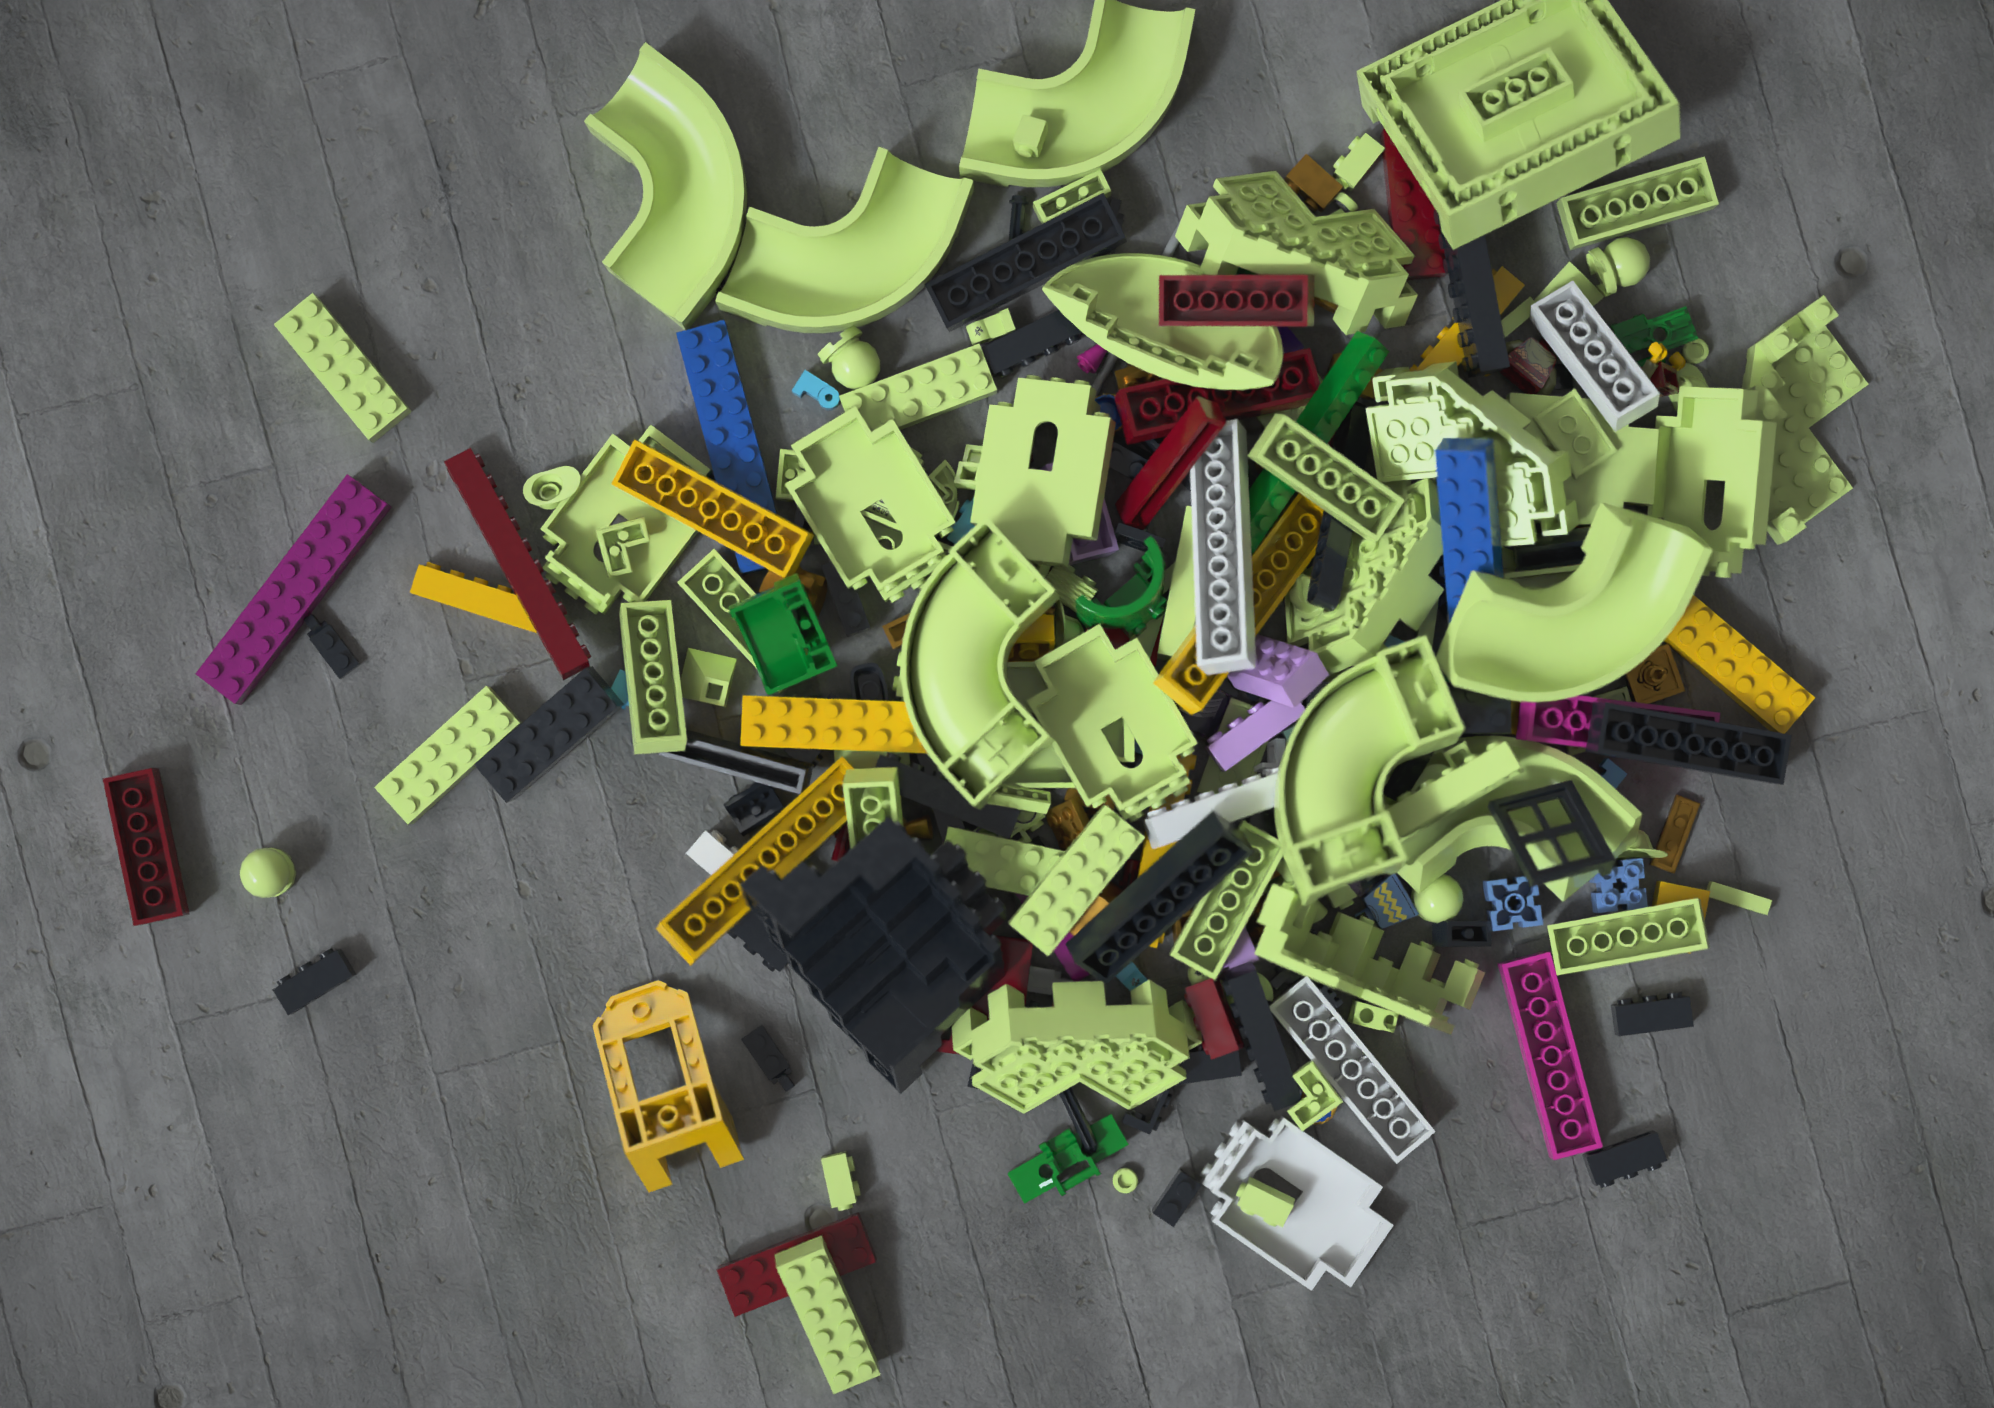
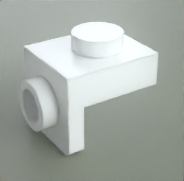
(1274, 755)

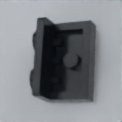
(753, 807)

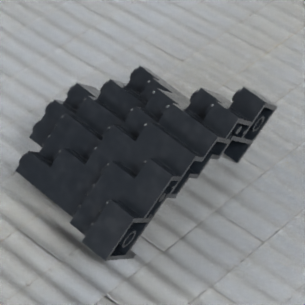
(887, 942)

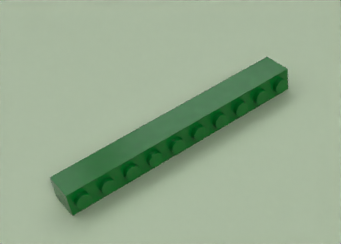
(1321, 418)

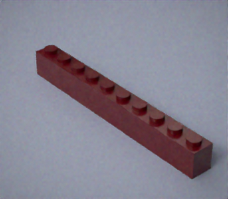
(517, 564)

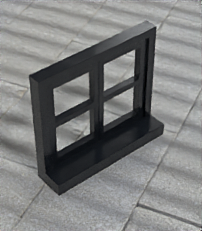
(1581, 820)

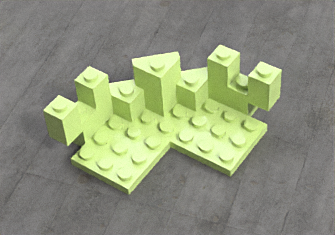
(1272, 232)
(1799, 381)
(1440, 405)
(1379, 584)
(1347, 961)
(1113, 1049)

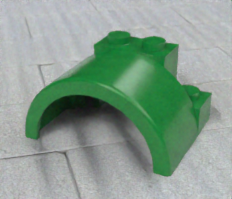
(1134, 602)
(778, 629)

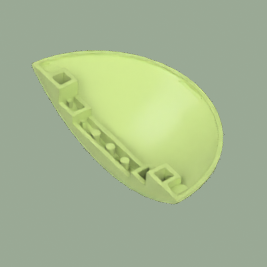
(1118, 308)

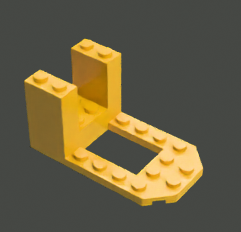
(673, 1118)

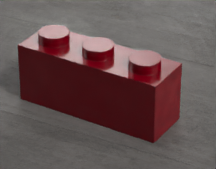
(1213, 1018)

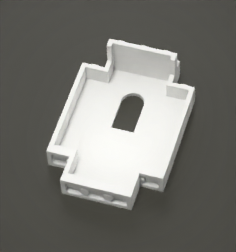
(1331, 1219)

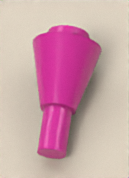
(1091, 359)

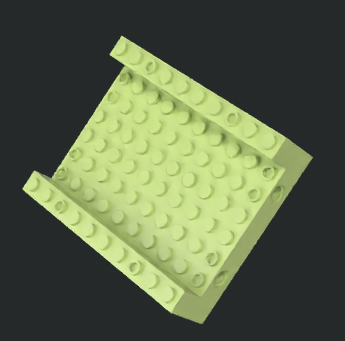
(1518, 108)

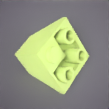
(707, 677)

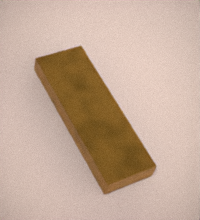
(1675, 833)

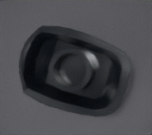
(868, 683)

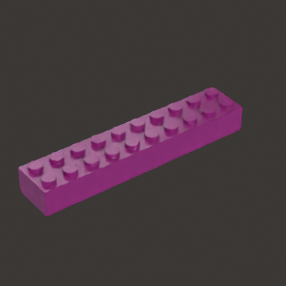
(293, 590)

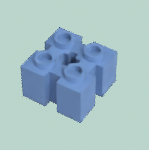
(1629, 896)
(1525, 912)

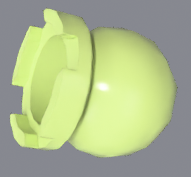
(1620, 264)
(853, 361)
(267, 872)
(1440, 900)

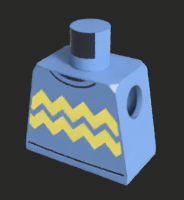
(1387, 903)

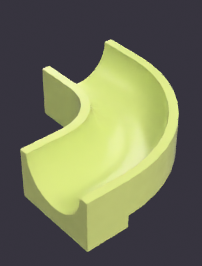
(1092, 110)
(690, 182)
(854, 267)
(1586, 627)
(959, 658)
(1338, 760)
(1473, 826)

